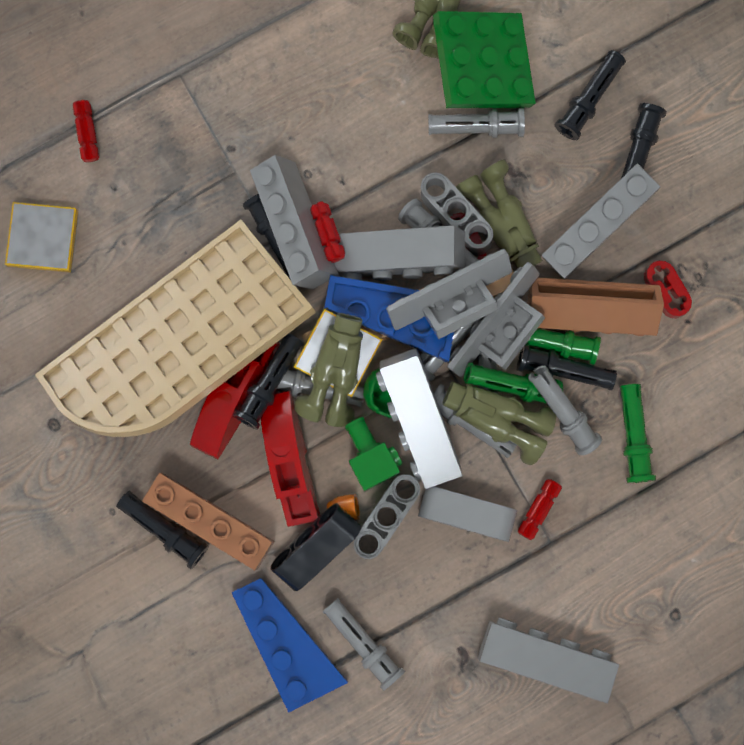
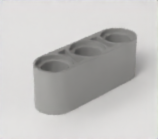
(451, 200)
(393, 501)
(467, 513)

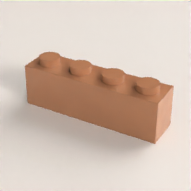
(597, 306)

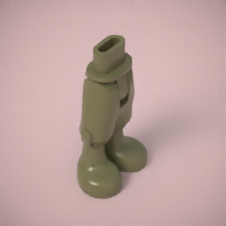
(410, 33)
(508, 222)
(337, 366)
(494, 415)

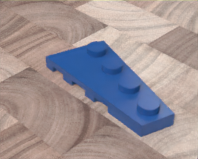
(370, 302)
(291, 655)

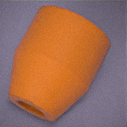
(348, 503)

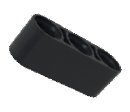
(315, 547)

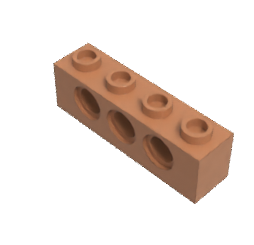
(208, 521)

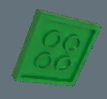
(483, 60)

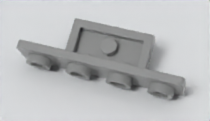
(454, 299)
(505, 330)

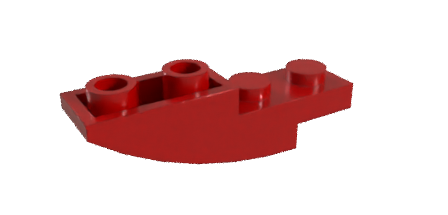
(215, 421)
(287, 461)

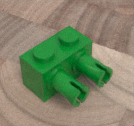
(374, 460)

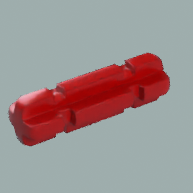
(85, 131)
(327, 232)
(539, 509)

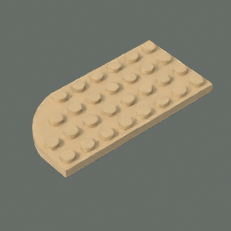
(177, 339)

